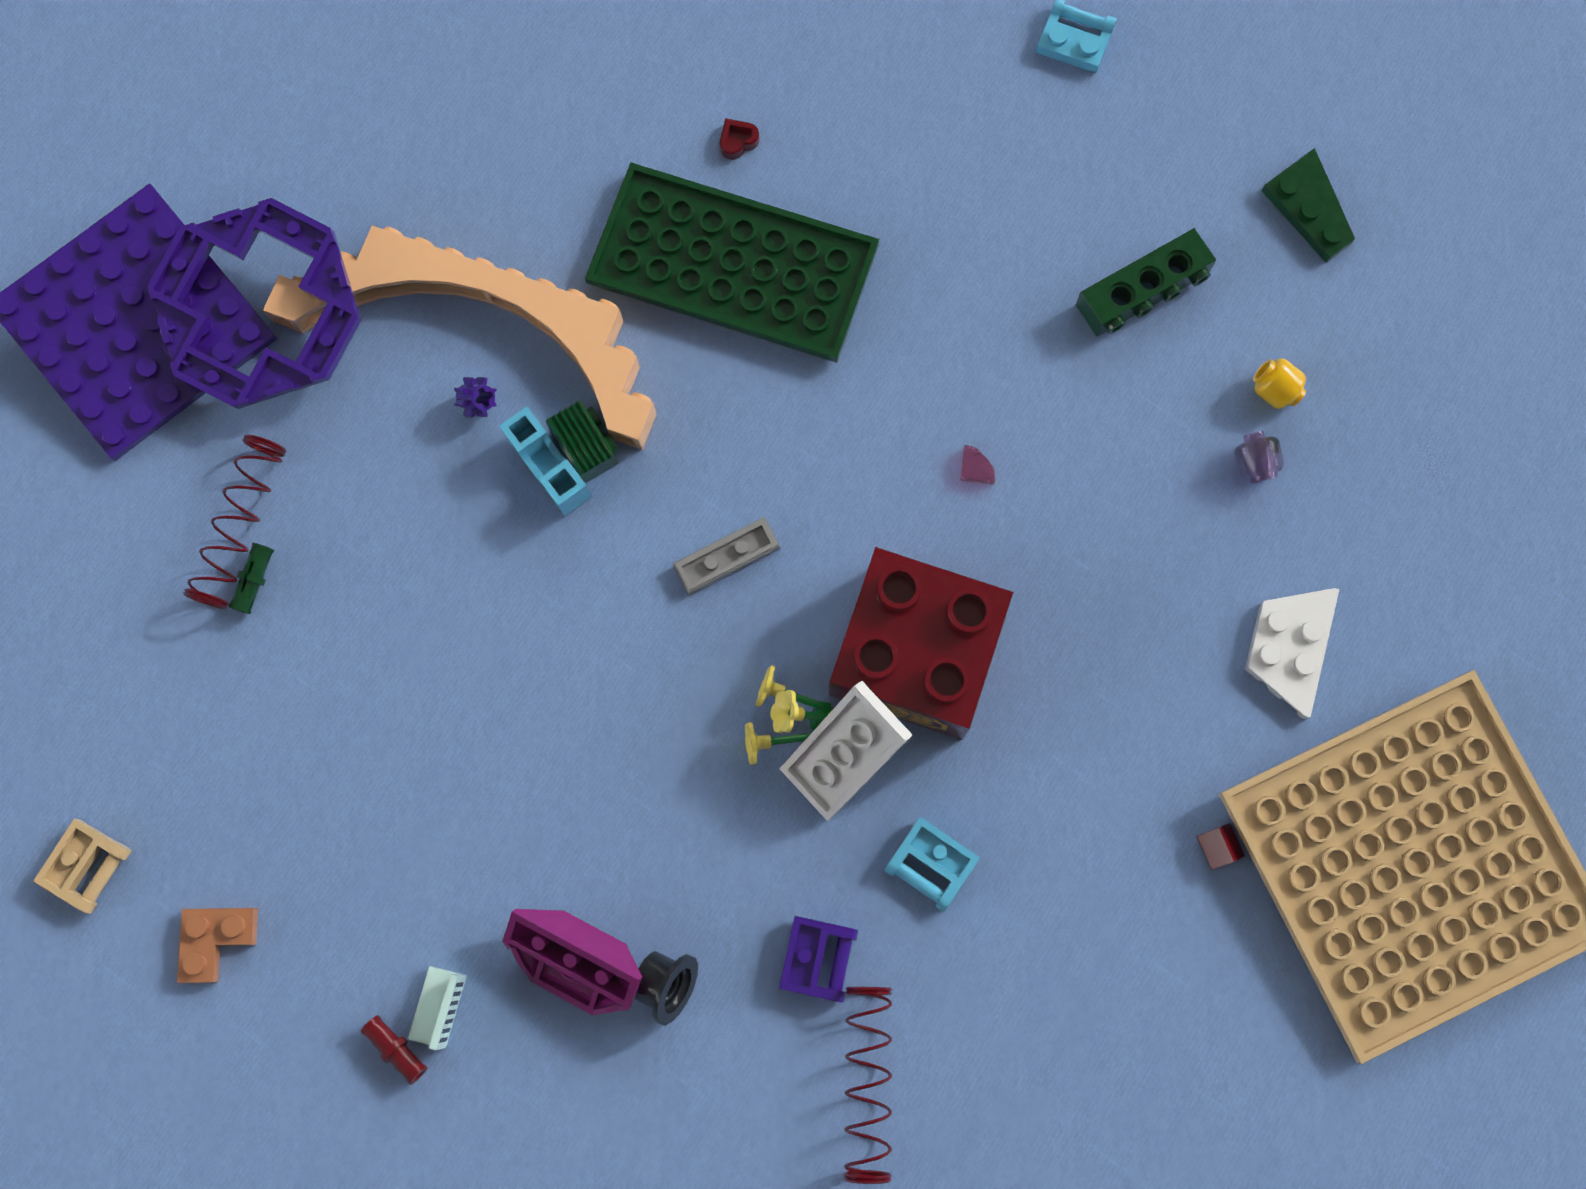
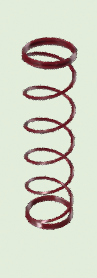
(276, 452)
(856, 1175)

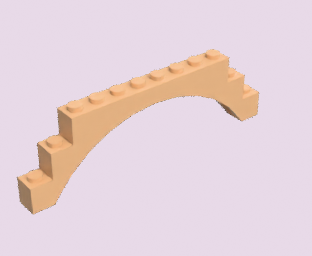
(581, 326)

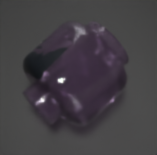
(1259, 457)

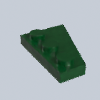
(1311, 205)

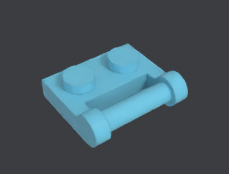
(1072, 44)
(938, 853)

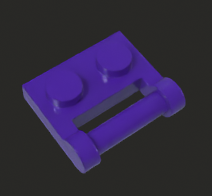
(806, 955)

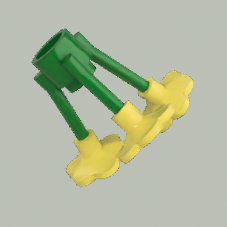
(783, 714)

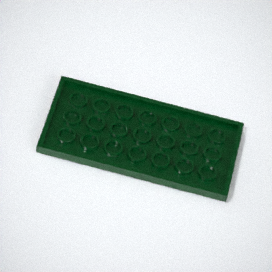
(733, 262)

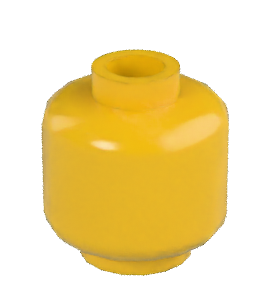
(1279, 383)

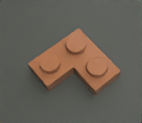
(204, 932)

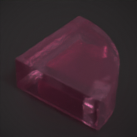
(976, 467)

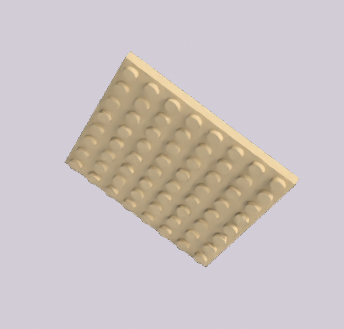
(1414, 865)

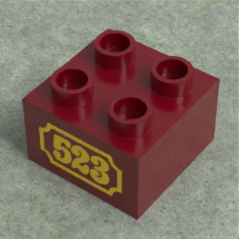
(921, 641)

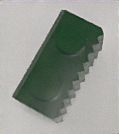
(582, 441)

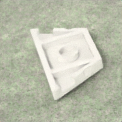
(1291, 646)

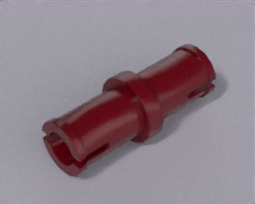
(394, 1049)

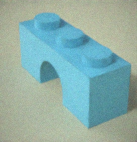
(545, 461)

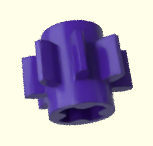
(475, 397)

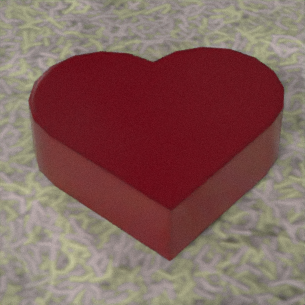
(737, 138)

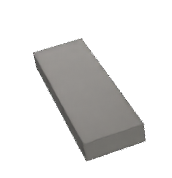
(726, 556)

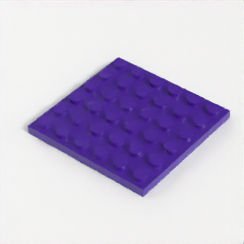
(97, 331)

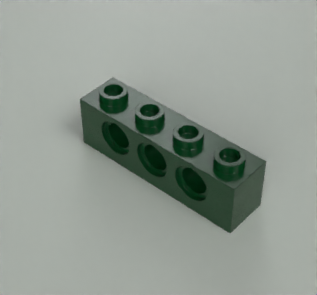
(1184, 252)

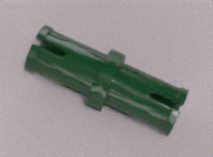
(251, 578)

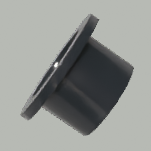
(666, 984)

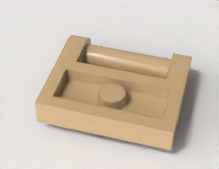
(72, 860)

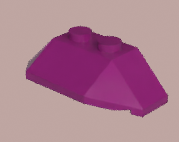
(573, 960)

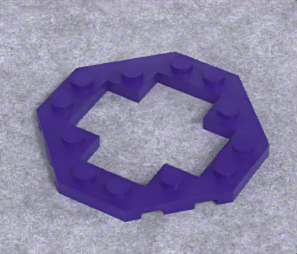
(273, 372)

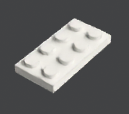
(845, 750)

